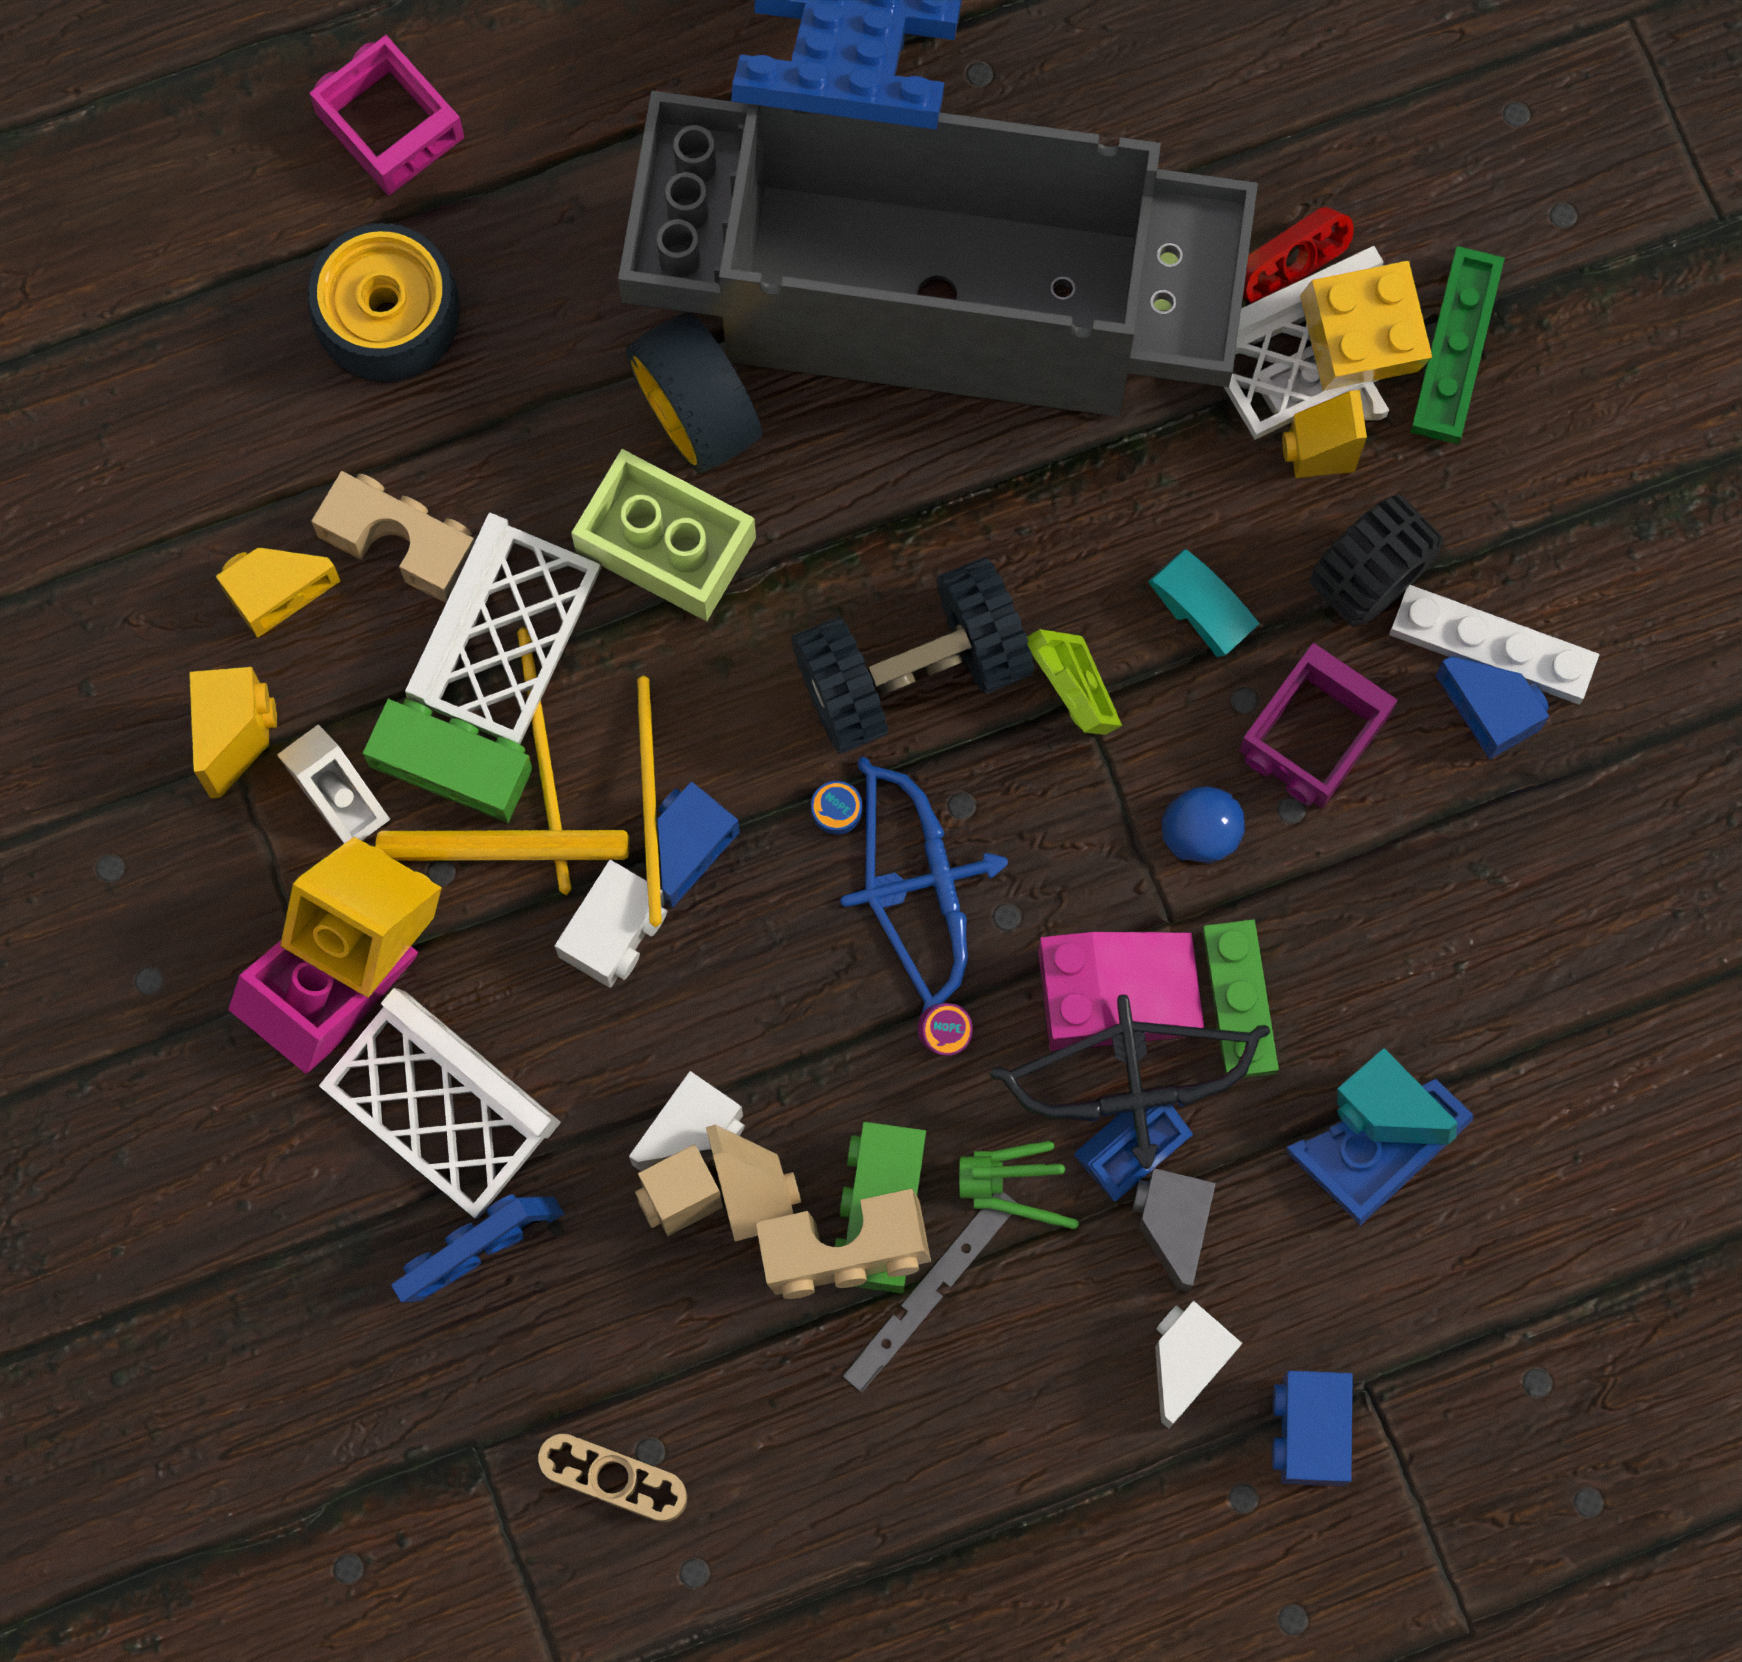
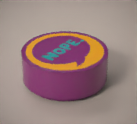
(945, 1029)

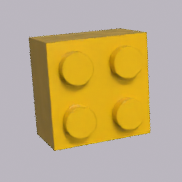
(1365, 325)

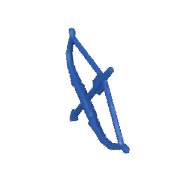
(892, 889)

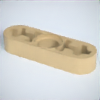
(570, 1477)

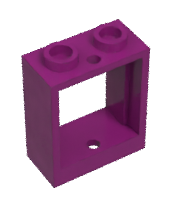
(1344, 686)

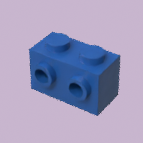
(1314, 1428)

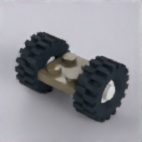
(983, 630)

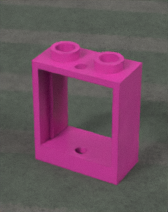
(415, 149)

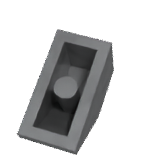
(1175, 1221)

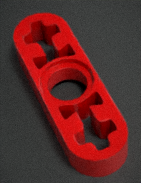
(1320, 239)

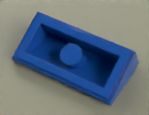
(1109, 1152)

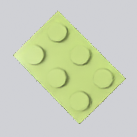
(664, 534)

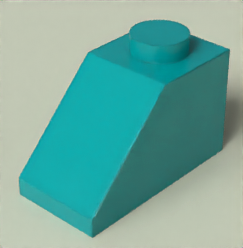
(1392, 1105)

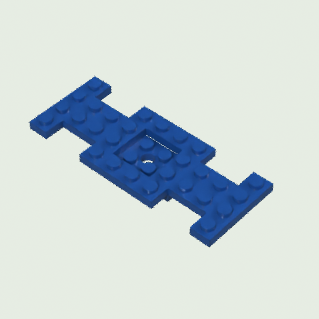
(850, 60)

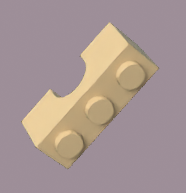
(361, 512)
(889, 1241)

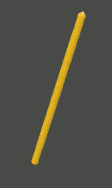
(544, 763)
(649, 801)

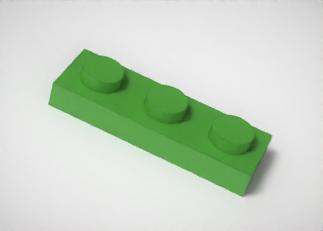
(1239, 992)

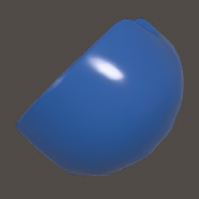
(1203, 825)

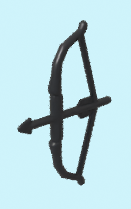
(1130, 1048)

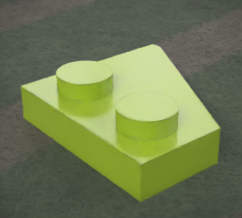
(1076, 679)

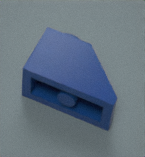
(1493, 703)
(691, 838)

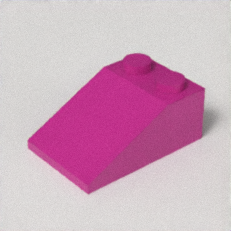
(1091, 969)
(301, 1006)

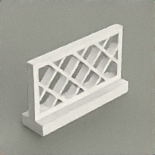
(1279, 314)
(463, 611)
(468, 1068)

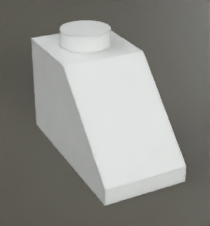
(333, 785)
(685, 1123)
(1189, 1357)

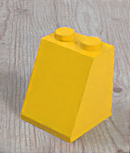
(358, 914)

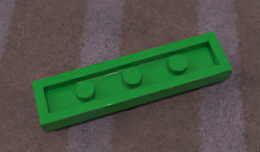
(1457, 345)

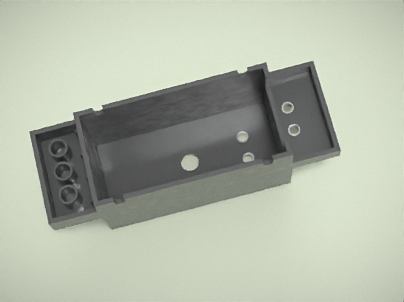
(831, 225)

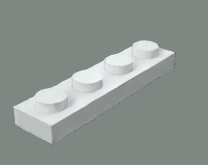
(1493, 641)

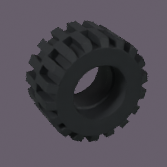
(1376, 560)

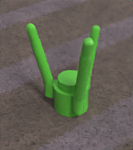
(984, 1175)

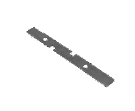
(925, 1296)

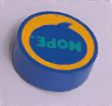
(836, 807)

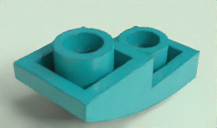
(1205, 600)

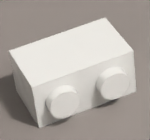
(609, 926)

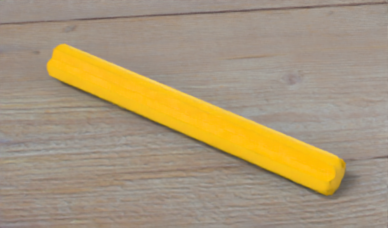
(505, 845)

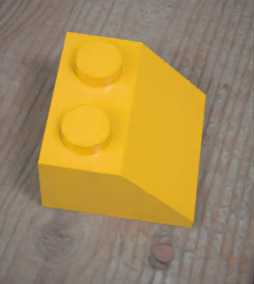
(228, 725)

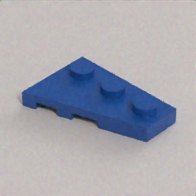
(1367, 1172)
(501, 1230)

